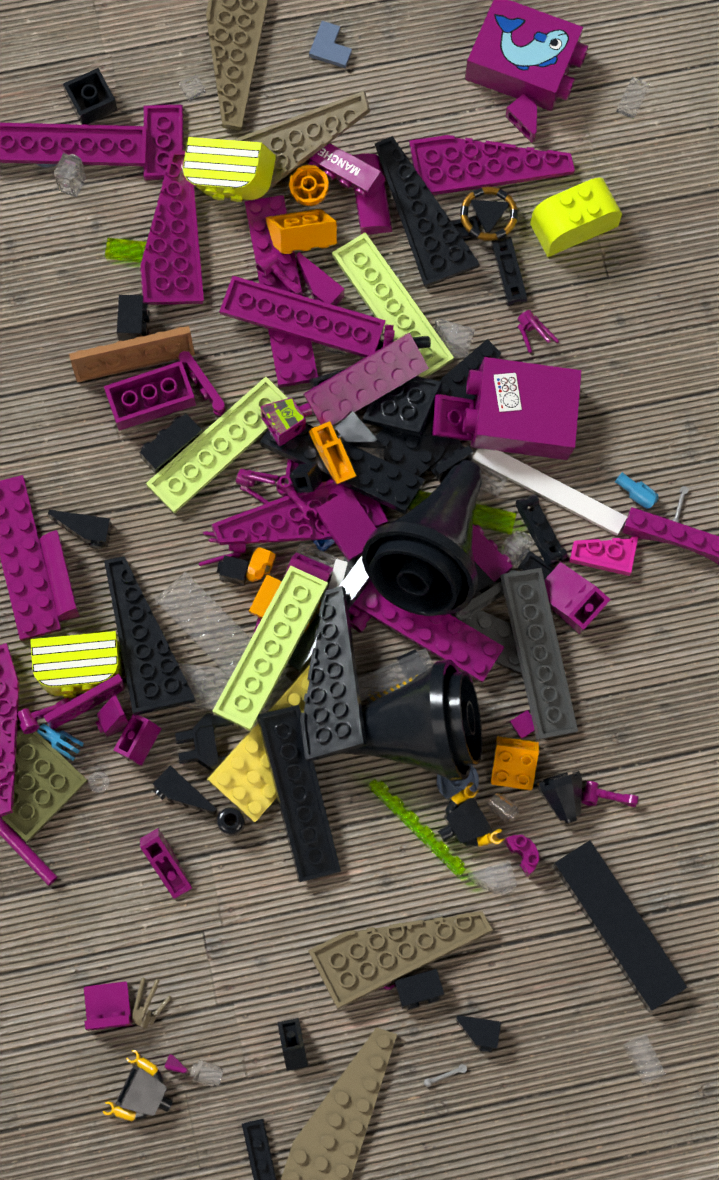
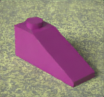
(319, 283)
(111, 717)
(165, 862)

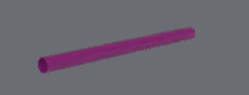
(26, 853)

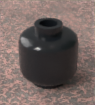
(228, 814)

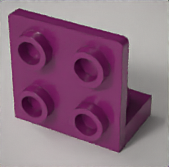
(107, 1006)

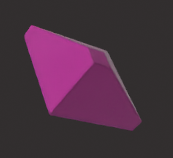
(174, 1064)

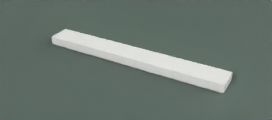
(552, 490)

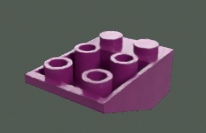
(574, 597)

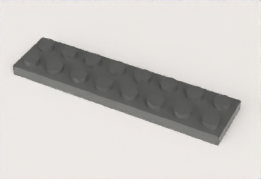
(539, 653)

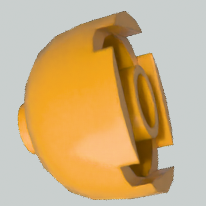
(309, 185)

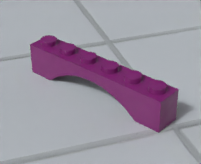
(656, 528)

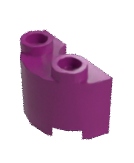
(526, 849)

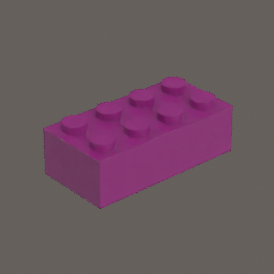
(150, 395)

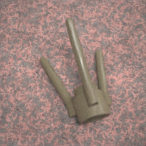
(142, 1016)

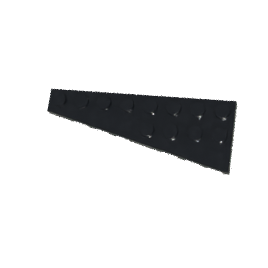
(431, 235)
(149, 664)

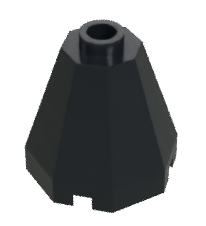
(563, 795)

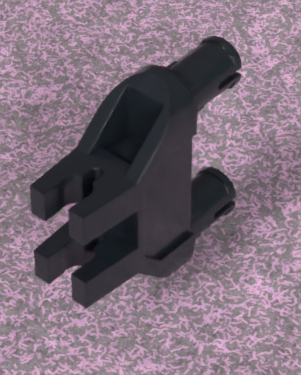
(204, 742)

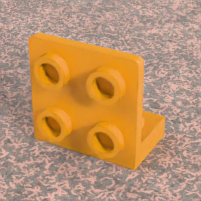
(515, 763)

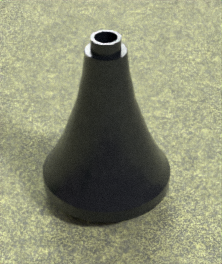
(427, 554)
(427, 723)

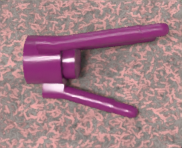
(530, 322)
(248, 477)
(236, 548)

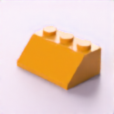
(302, 230)

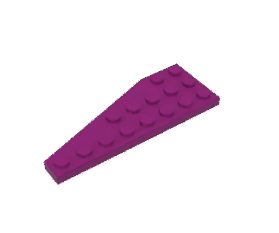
(464, 164)
(172, 254)
(284, 521)
(8, 728)

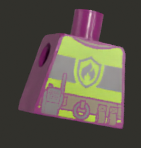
(285, 419)

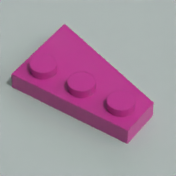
(607, 555)

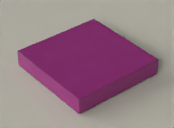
(449, 417)

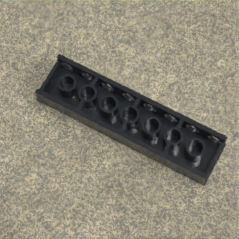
(619, 926)

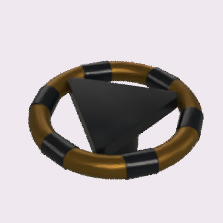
(489, 213)

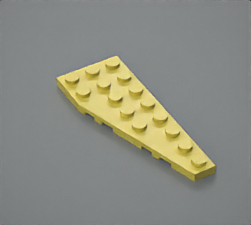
(245, 772)

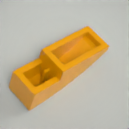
(332, 452)

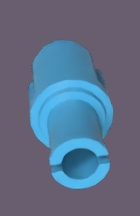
(638, 491)
(59, 739)

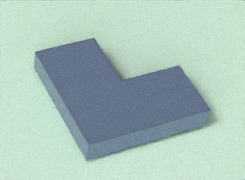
(326, 49)

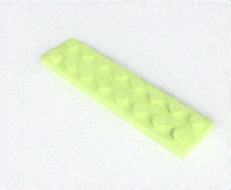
(389, 298)
(214, 448)
(270, 648)

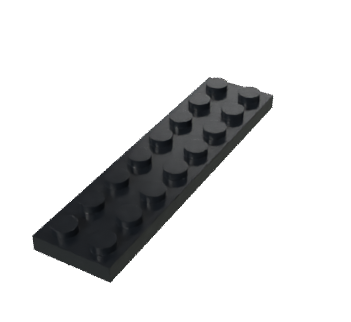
(373, 478)
(298, 795)

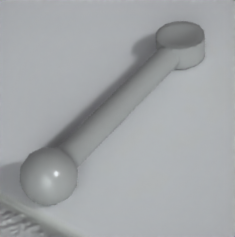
(684, 490)
(462, 1069)

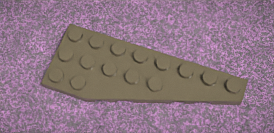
(374, 957)

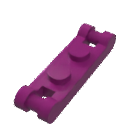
(207, 390)

